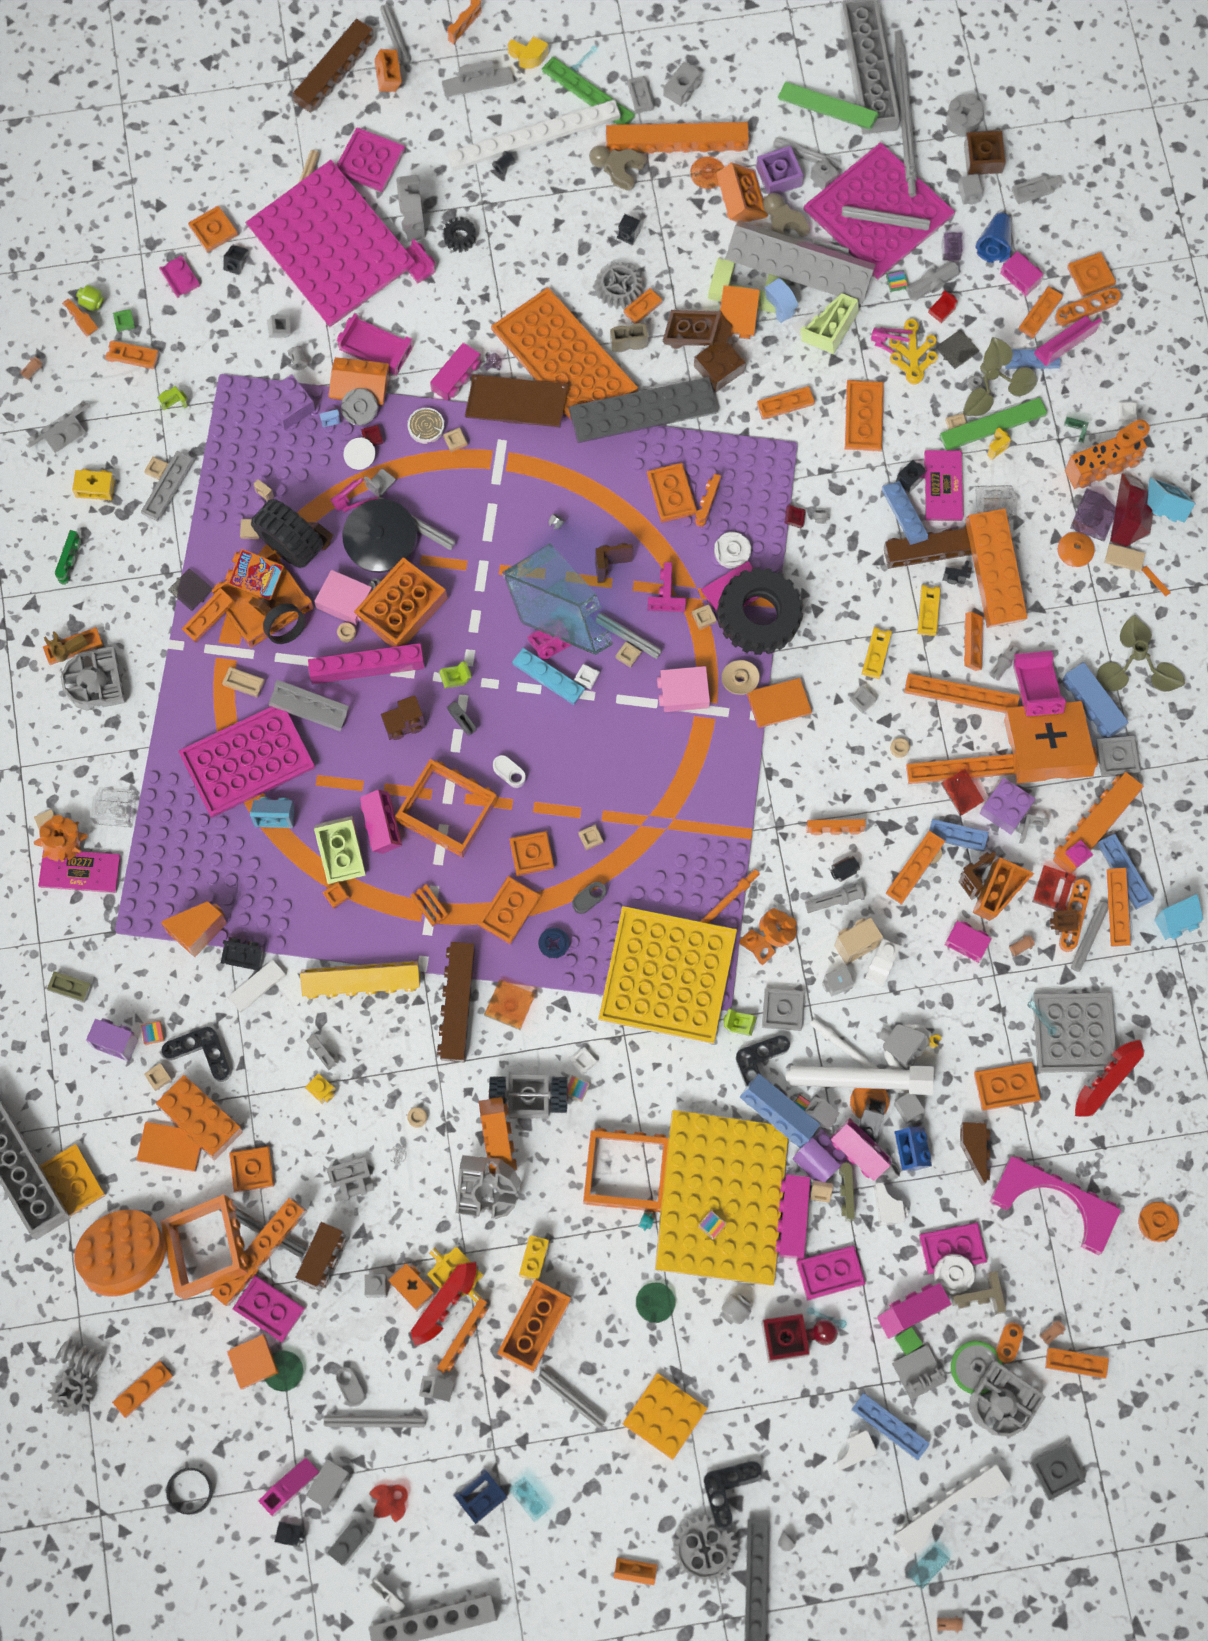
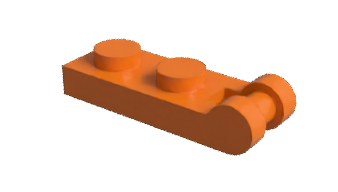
(464, 21)
(132, 354)
(707, 501)

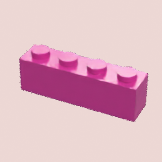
(794, 1217)

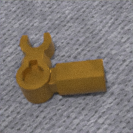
(62, 651)

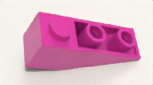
(288, 1487)

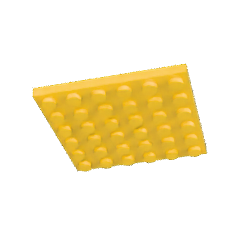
(667, 975)

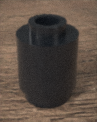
(844, 868)

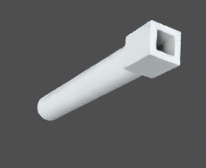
(916, 1080)

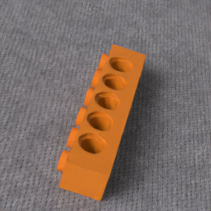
(262, 1248)

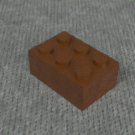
(321, 1257)

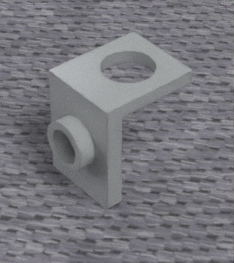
(379, 483)
(1031, 819)

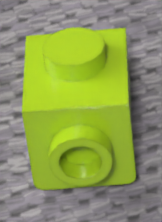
(172, 396)
(456, 675)
(739, 1022)

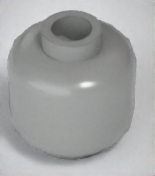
(736, 1309)

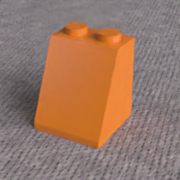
(740, 309)
(195, 926)

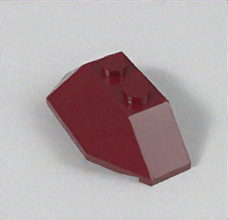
(1132, 513)

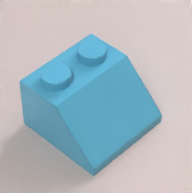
(1169, 501)
(272, 813)
(1180, 917)

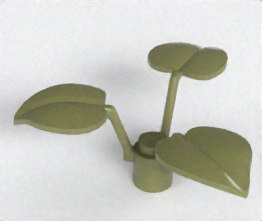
(996, 356)
(1138, 636)

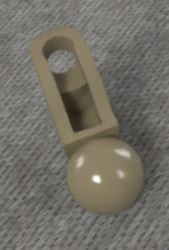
(616, 163)
(783, 217)

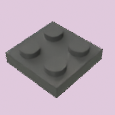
(1057, 1472)

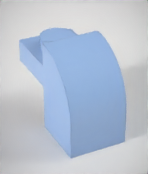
(782, 299)

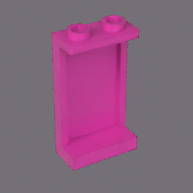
(374, 344)
(1038, 683)

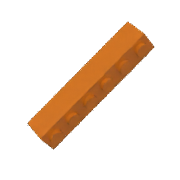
(1101, 818)

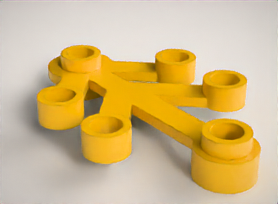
(913, 354)

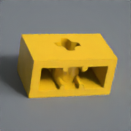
(93, 484)
(534, 1258)

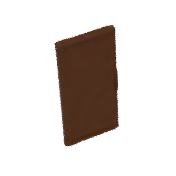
(516, 401)

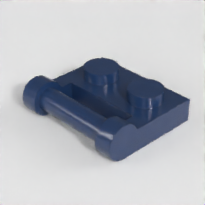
(483, 1502)

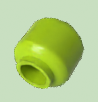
(90, 297)

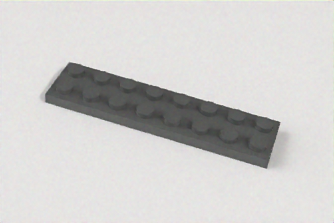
(643, 410)

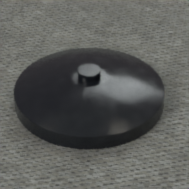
(379, 535)

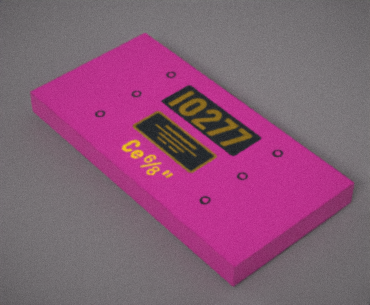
(943, 485)
(83, 872)

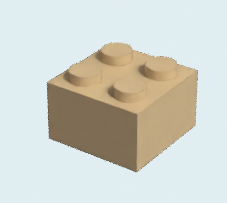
(858, 940)

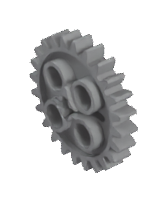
(685, 1554)

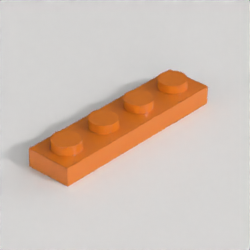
(915, 867)
(1118, 907)
(459, 1344)

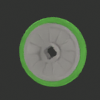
(964, 1361)

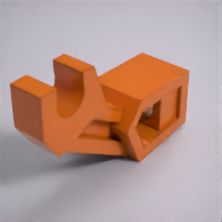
(81, 318)

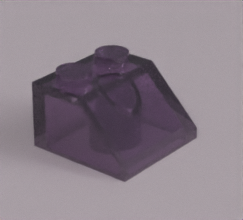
(1094, 515)

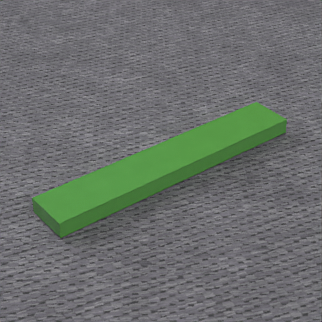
(583, 89)
(828, 106)
(987, 426)

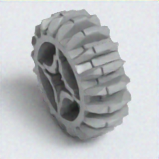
(620, 276)

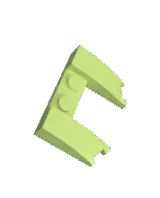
(722, 276)

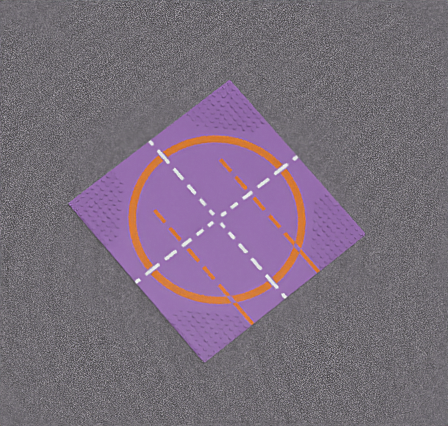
(657, 784)

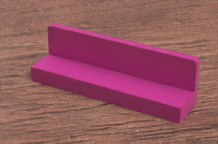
(1067, 340)

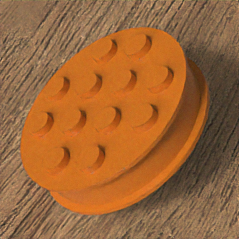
(120, 1253)

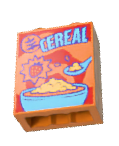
(253, 574)

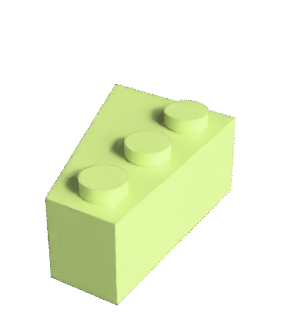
(832, 324)

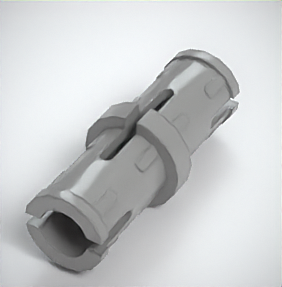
(1004, 662)

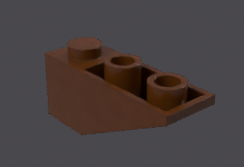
(974, 1145)

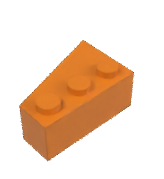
(1000, 887)

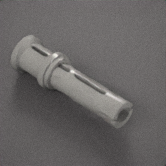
(843, 896)

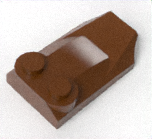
(696, 328)

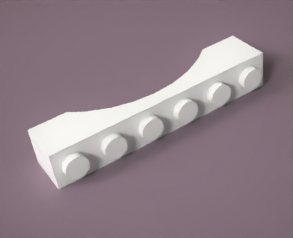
(915, 1535)

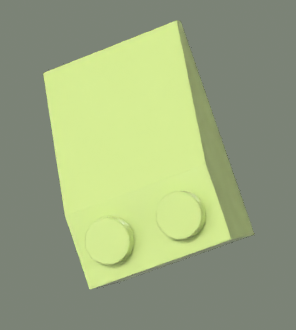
(339, 849)

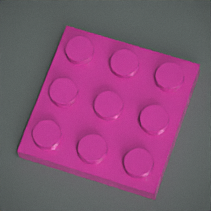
(370, 159)

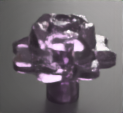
(492, 361)

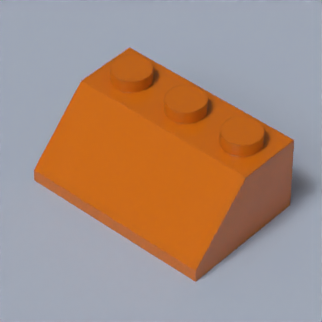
(741, 193)
(358, 374)

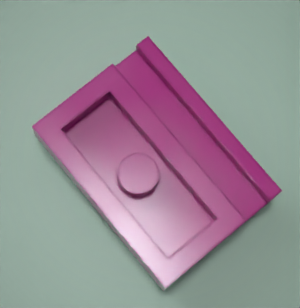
(179, 276)

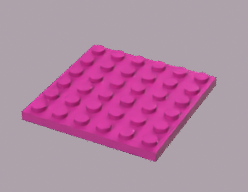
(878, 185)

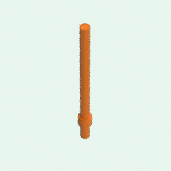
(741, 886)

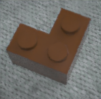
(404, 719)

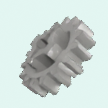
(71, 1402)

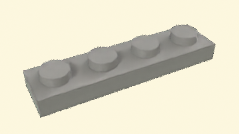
(167, 486)

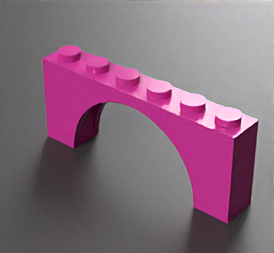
(1097, 1215)

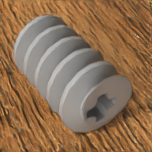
(79, 1358)

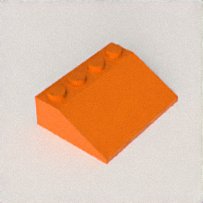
(401, 604)

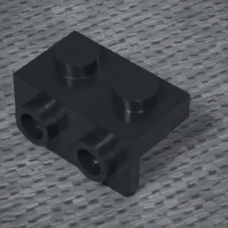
(242, 955)

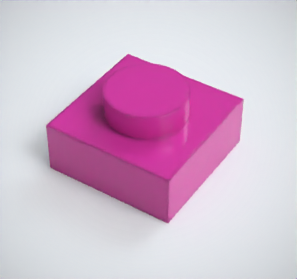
(1079, 854)

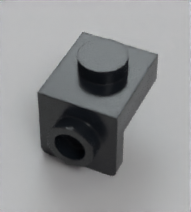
(955, 575)

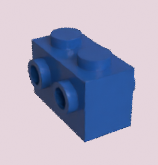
(913, 1148)

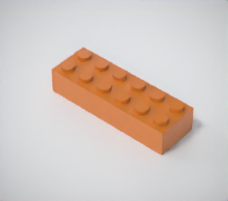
(996, 568)

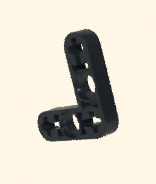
(207, 1047)
(754, 1058)
(723, 1484)

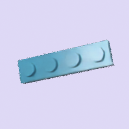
(548, 676)

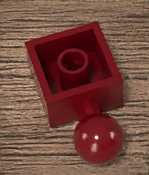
(824, 1333)

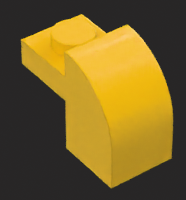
(530, 55)

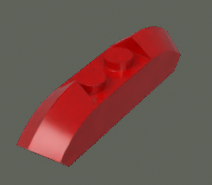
(1115, 1072)
(429, 1324)

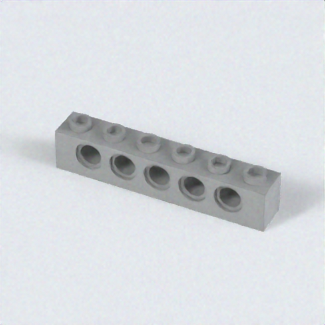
(482, 1601)

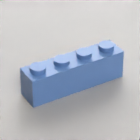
(1095, 701)
(779, 1110)

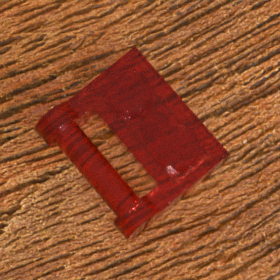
(1048, 885)

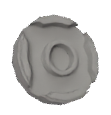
(359, 407)

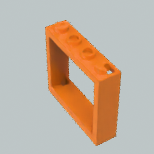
(435, 836)
(620, 1202)
(175, 1255)

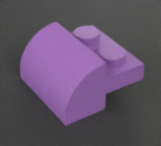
(820, 1157)

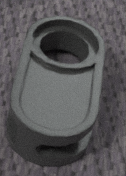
(461, 718)
(585, 900)

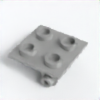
(919, 1372)

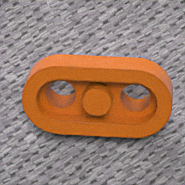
(1133, 433)
(1008, 1342)

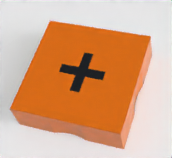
(1050, 744)

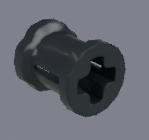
(503, 162)

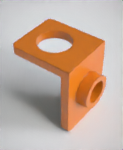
(756, 943)

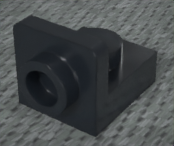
(234, 259)
(290, 1534)

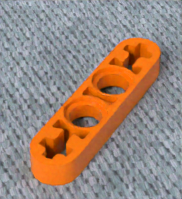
(1087, 306)
(1074, 892)

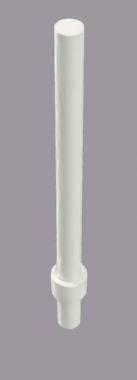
(828, 1033)

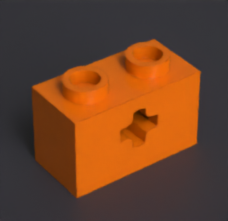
(387, 70)
(401, 1280)

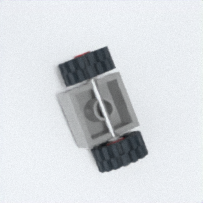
(530, 1095)

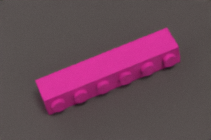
(365, 663)

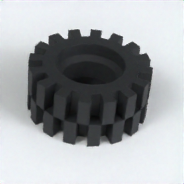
(456, 225)

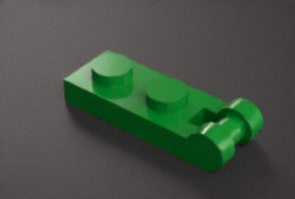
(67, 557)

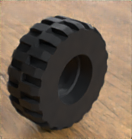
(765, 585)

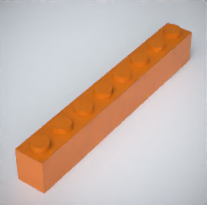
(678, 137)

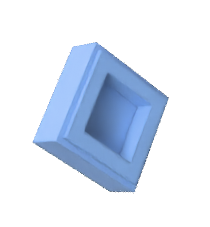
(330, 418)

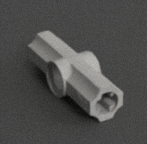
(932, 281)

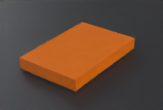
(671, 492)
(779, 703)
(509, 910)
(1007, 1086)
(168, 1147)

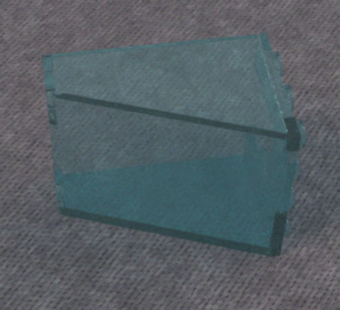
(554, 600)

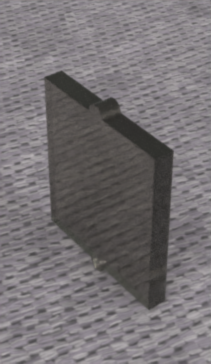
(957, 349)
(190, 589)

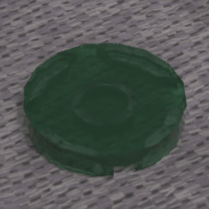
(655, 1302)
(289, 1369)

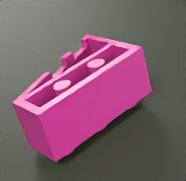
(914, 1309)

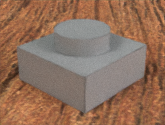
(862, 699)

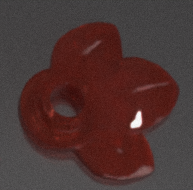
(387, 1504)

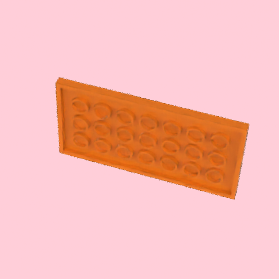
(560, 350)

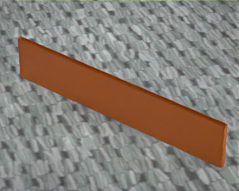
(1156, 581)

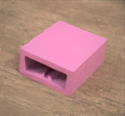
(342, 596)
(683, 689)

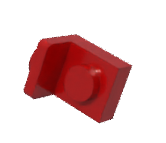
(943, 307)

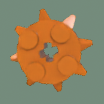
(60, 838)

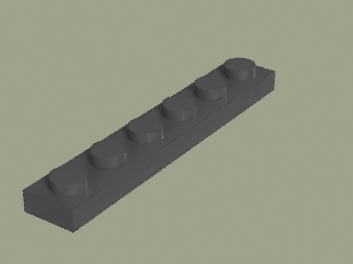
(756, 1580)

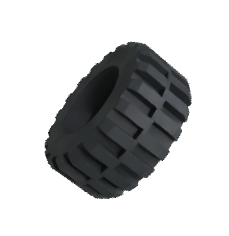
(286, 533)

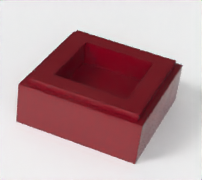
(372, 434)
(794, 516)

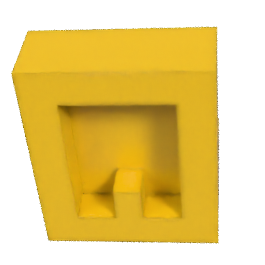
(1000, 444)
(321, 1089)

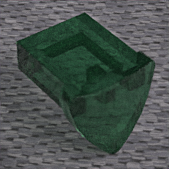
(1077, 424)

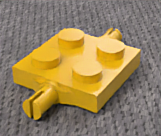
(446, 1265)

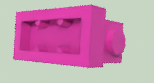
(664, 601)

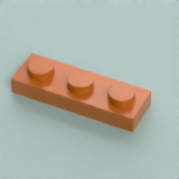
(1040, 312)
(785, 403)
(208, 615)
(92, 638)
(973, 641)
(835, 827)
(1076, 1363)
(142, 1389)

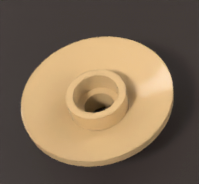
(740, 670)

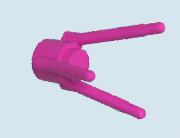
(881, 334)
(340, 500)

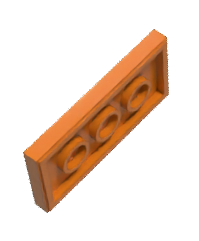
(863, 415)

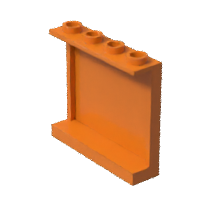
(249, 620)

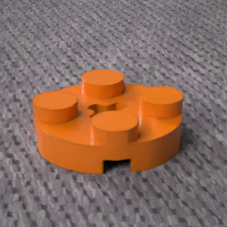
(784, 922)

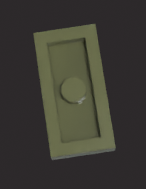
(69, 987)

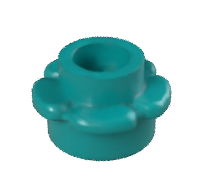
(646, 1221)

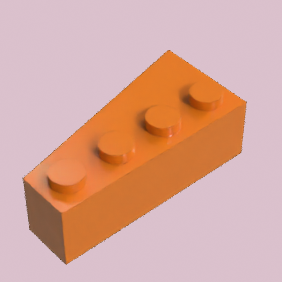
(496, 1131)

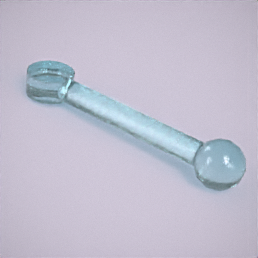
(593, 49)
(1051, 1030)
(842, 1324)

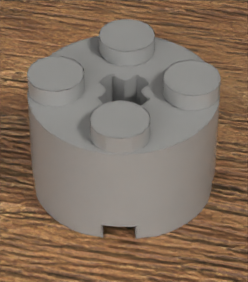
(964, 115)

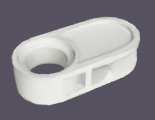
(506, 768)
(387, 1596)

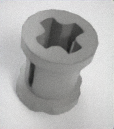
(297, 358)

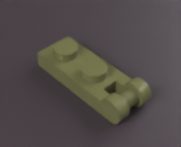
(846, 1190)

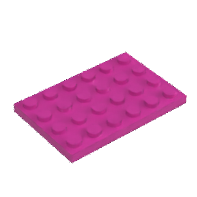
(246, 760)

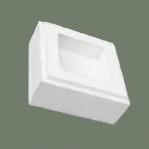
(1127, 411)
(587, 676)
(583, 1060)

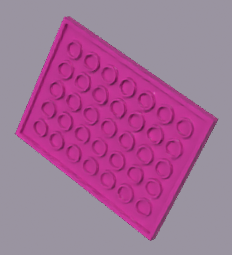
(330, 243)

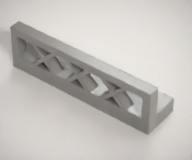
(308, 705)

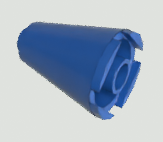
(995, 240)

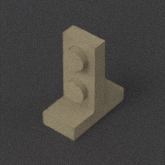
(984, 1296)

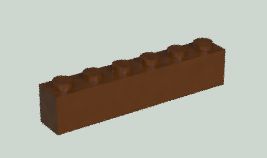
(333, 65)
(938, 547)
(457, 1002)

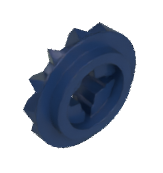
(553, 934)

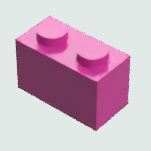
(1021, 273)
(968, 941)

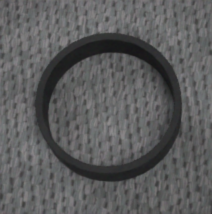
(292, 634)
(170, 1483)

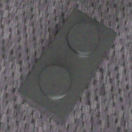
(349, 1543)

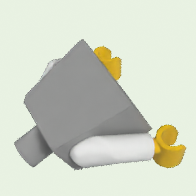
(906, 1044)

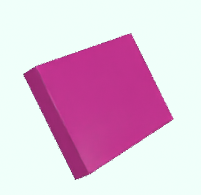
(714, 590)
(957, 1240)
(830, 1272)
(268, 1308)

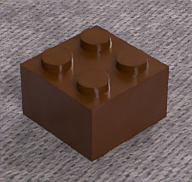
(984, 152)
(720, 364)

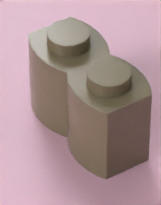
(632, 337)

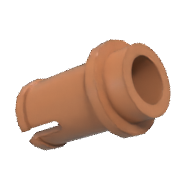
(31, 368)
(1022, 945)
(1052, 1332)
(949, 1624)

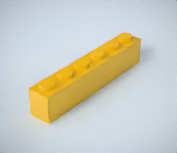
(360, 978)

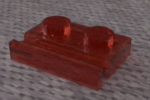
(962, 792)

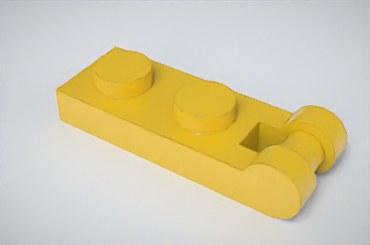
(928, 610)
(876, 653)

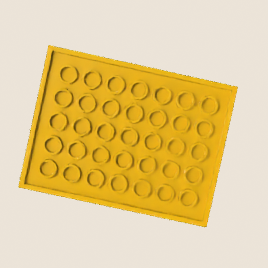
(737, 1175)

